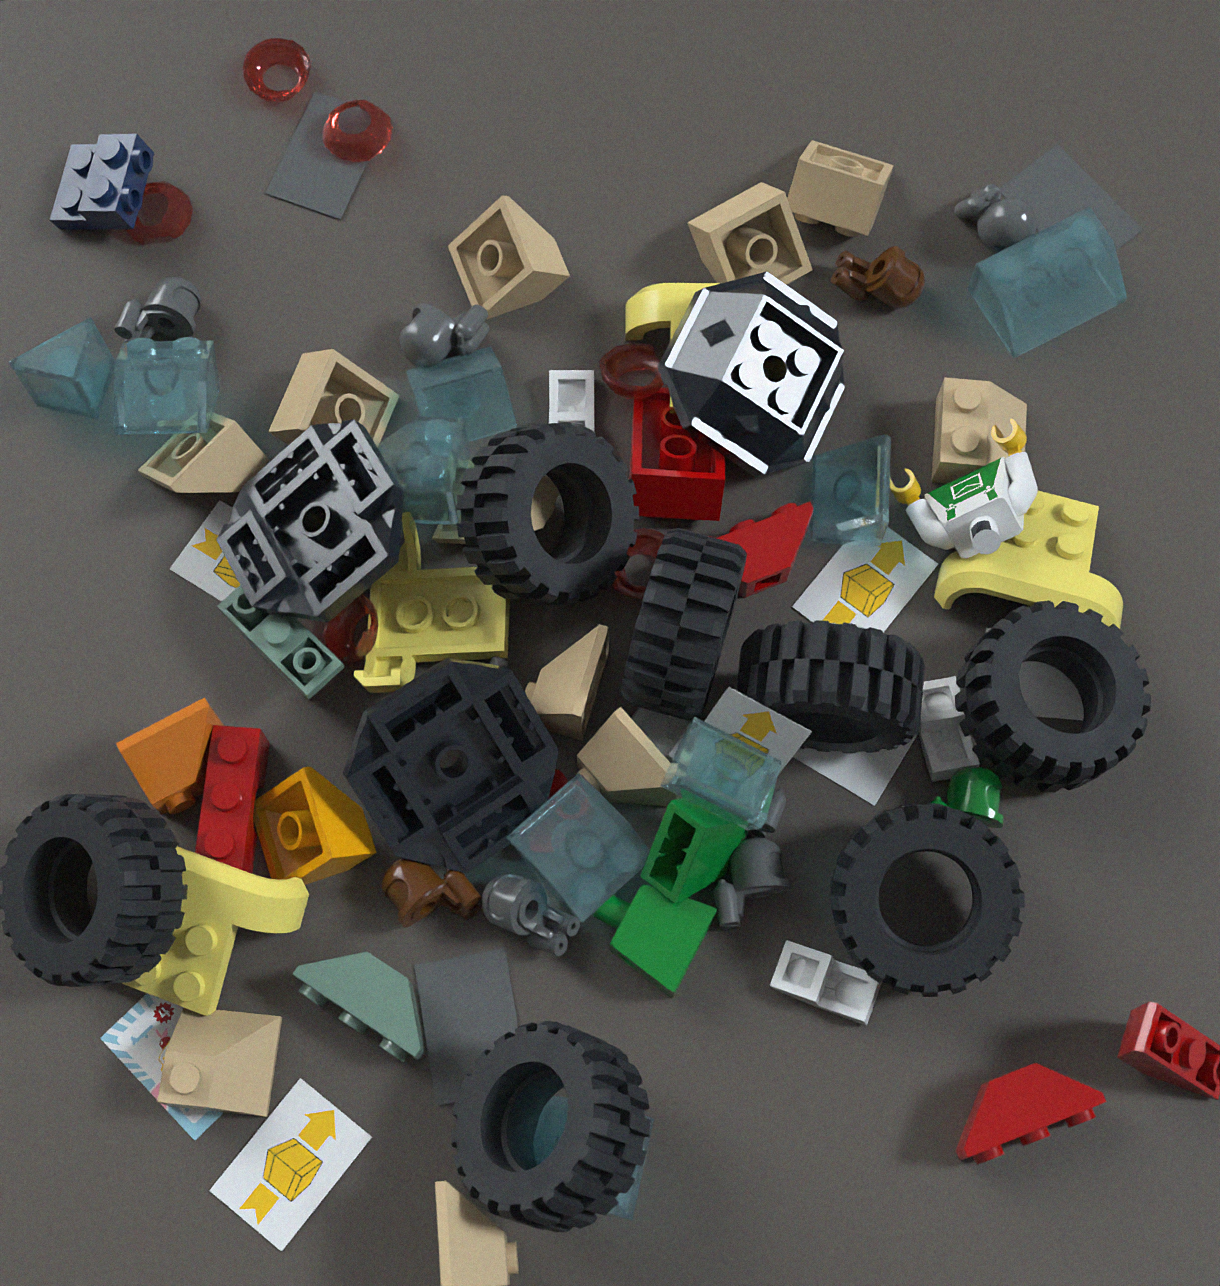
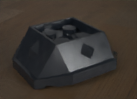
(720, 378)
(316, 524)
(463, 810)

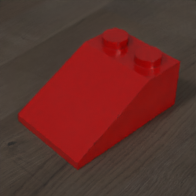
(671, 467)

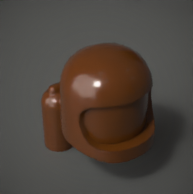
(888, 278)
(419, 891)

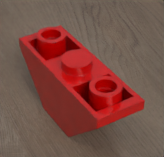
(770, 546)
(1171, 1050)
(1023, 1107)

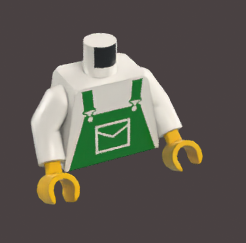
(978, 507)

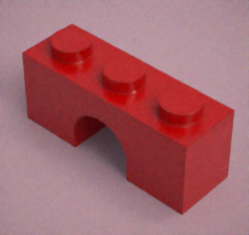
(231, 782)

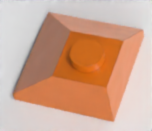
(172, 756)

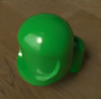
(975, 793)

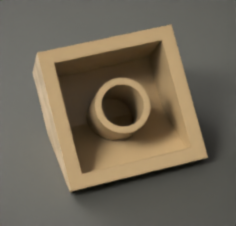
(838, 188)
(751, 237)
(330, 391)
(964, 424)

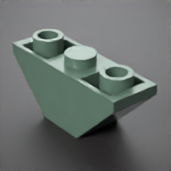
(283, 644)
(370, 997)

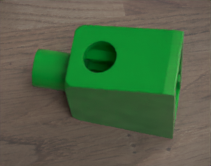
(690, 850)
(656, 934)

